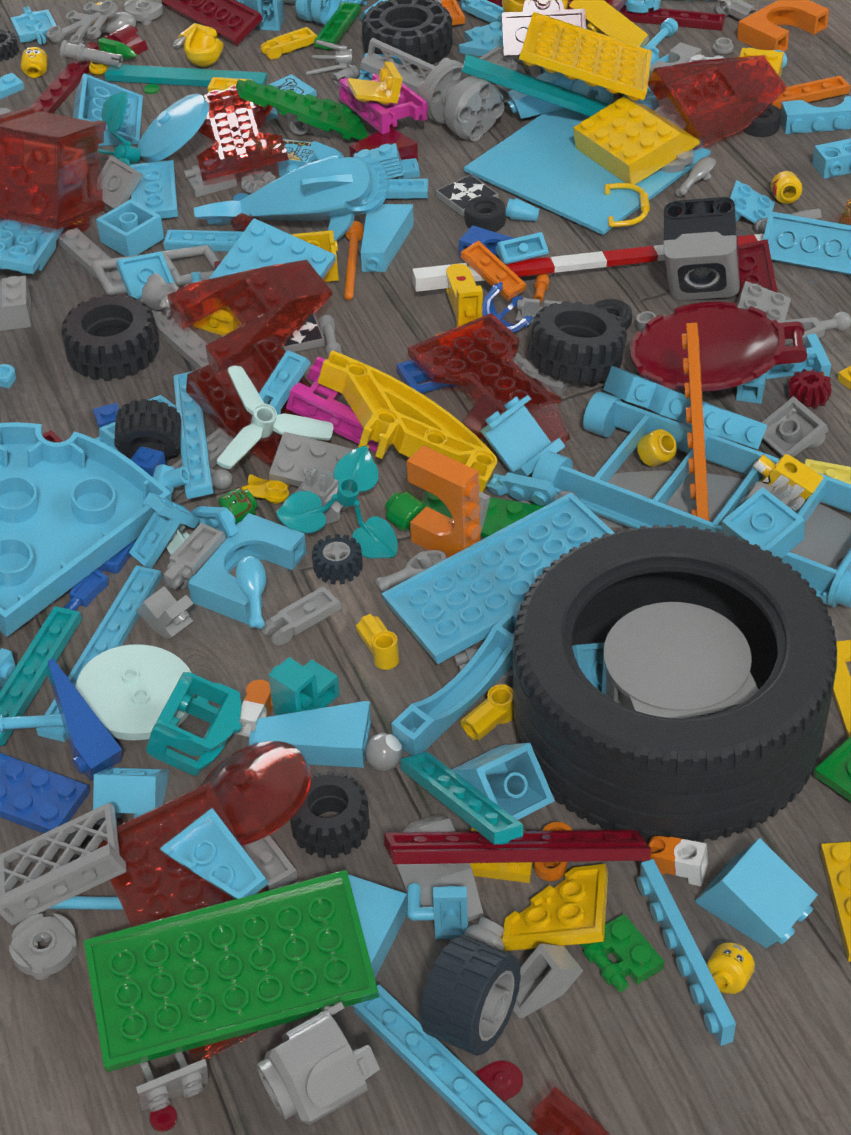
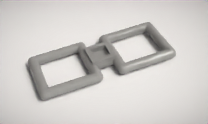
(110, 289)

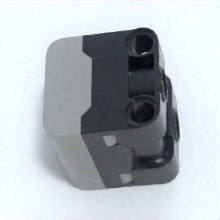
(701, 248)

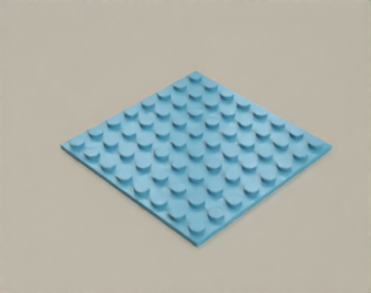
(549, 171)

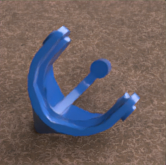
(488, 307)

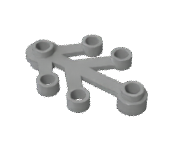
(82, 21)

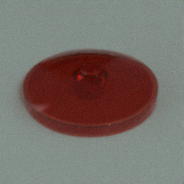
(261, 787)

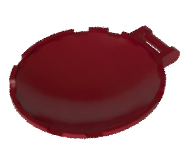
(732, 343)

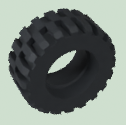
(110, 337)
(576, 342)

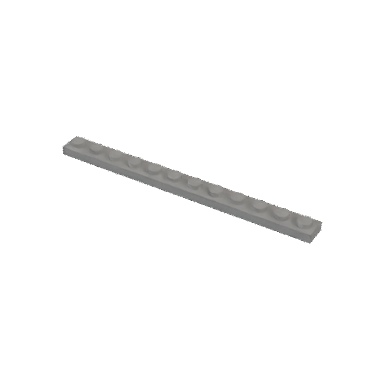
(182, 340)

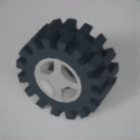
(337, 559)

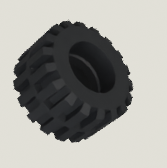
(147, 425)
(337, 833)

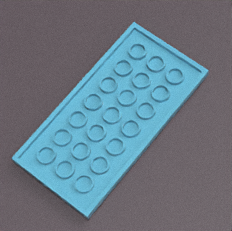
(475, 588)

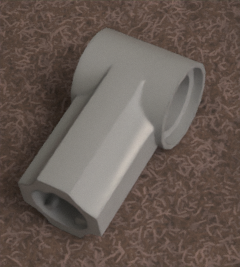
(735, 8)

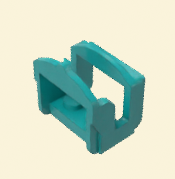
(222, 720)

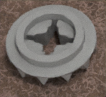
(256, 180)

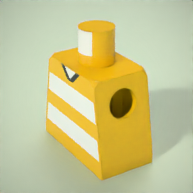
(789, 471)

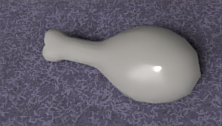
(116, 22)
(699, 171)
(414, 566)

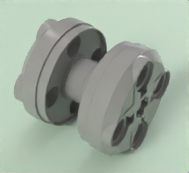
(461, 100)

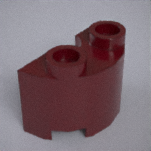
(129, 37)

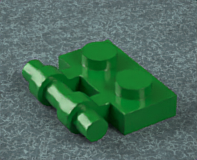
(631, 951)

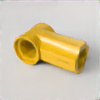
(379, 641)
(493, 711)

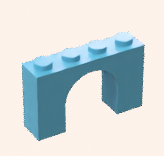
(263, 539)

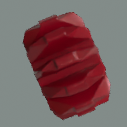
(810, 388)

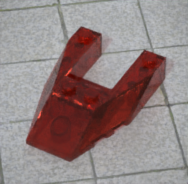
(262, 302)

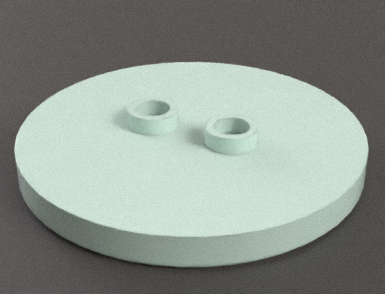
(131, 688)

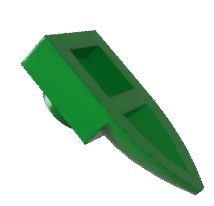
(117, 48)

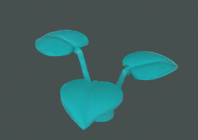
(113, 114)
(355, 475)

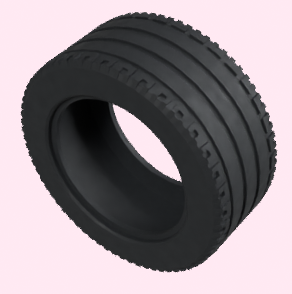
(663, 772)

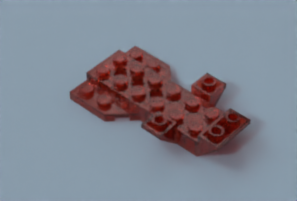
(235, 128)
(482, 362)

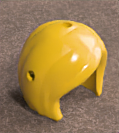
(202, 48)

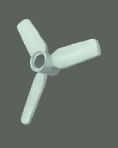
(265, 421)

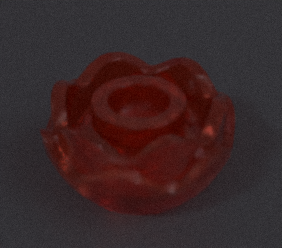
(241, 221)

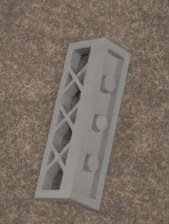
(411, 79)

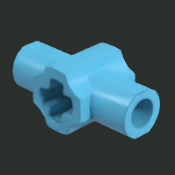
(171, 477)

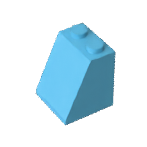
(509, 778)
(759, 895)

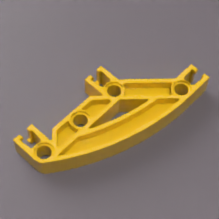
(403, 416)

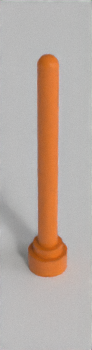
(354, 235)

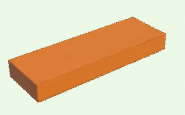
(493, 270)

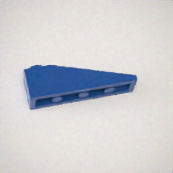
(88, 738)

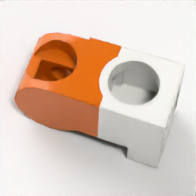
(255, 705)
(680, 857)

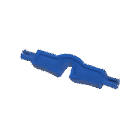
(96, 581)

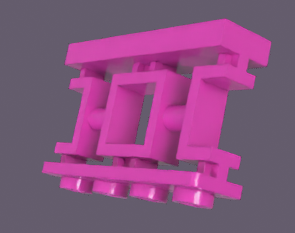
(382, 115)
(306, 403)

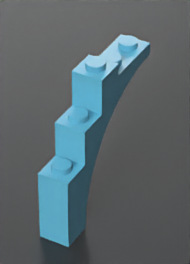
(674, 403)

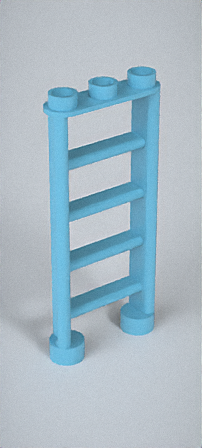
(634, 510)

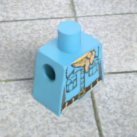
(298, 153)

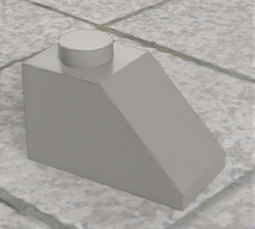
(545, 978)

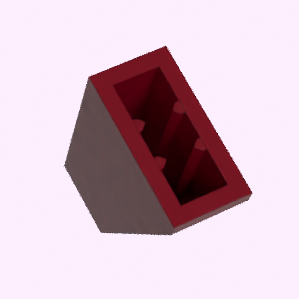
(407, 147)

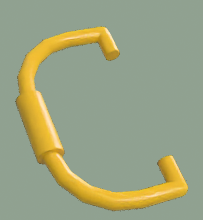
(644, 203)

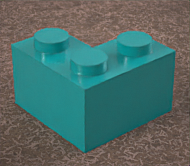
(301, 687)

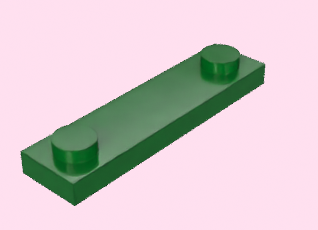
(338, 24)

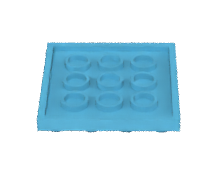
(267, 246)

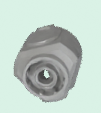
(315, 1069)

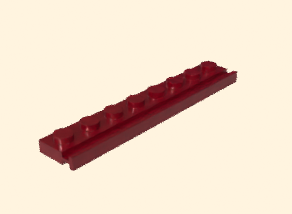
(531, 847)

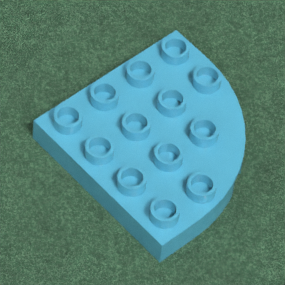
(62, 515)

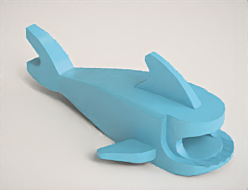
(322, 190)

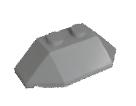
(439, 874)

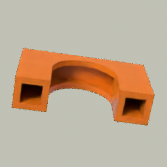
(761, 27)
(458, 489)

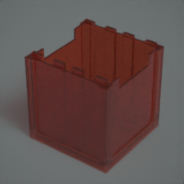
(49, 168)

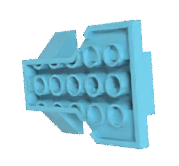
(26, 246)

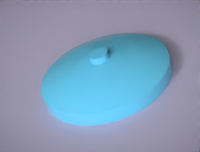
(173, 128)

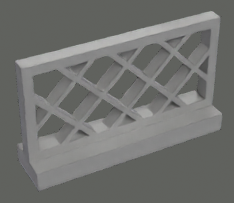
(65, 878)

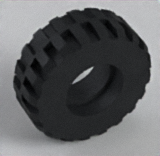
(411, 26)

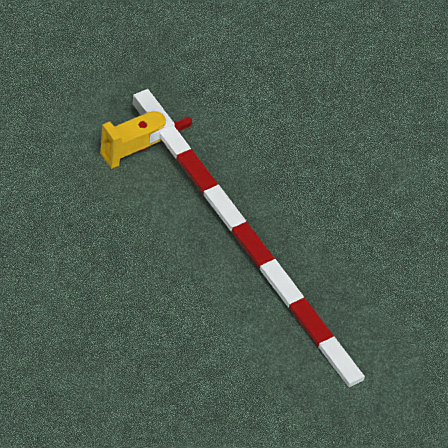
(468, 298)

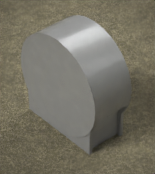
(677, 662)

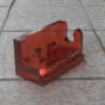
(561, 1116)

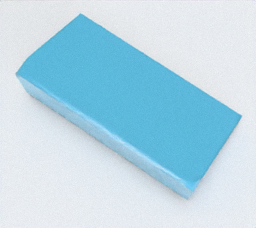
(522, 248)

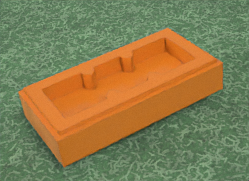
(455, 11)

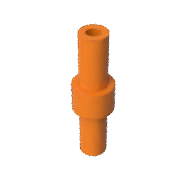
(541, 285)

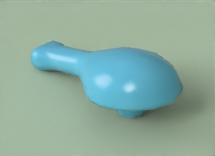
(252, 581)

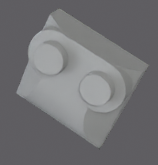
(794, 429)

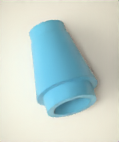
(521, 211)

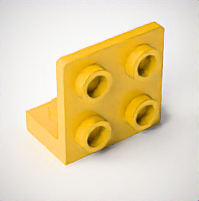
(384, 92)

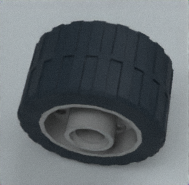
(470, 995)

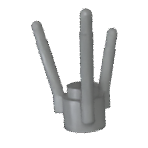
(342, 57)

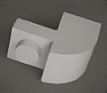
(165, 613)

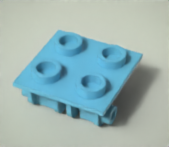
(750, 203)

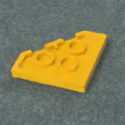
(563, 914)

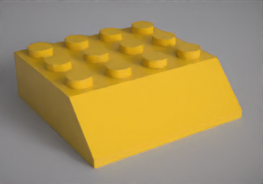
(631, 140)

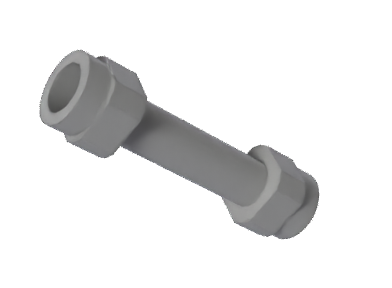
(327, 327)

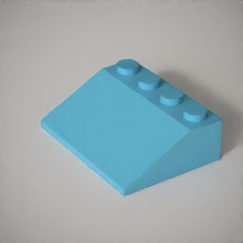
(89, 103)

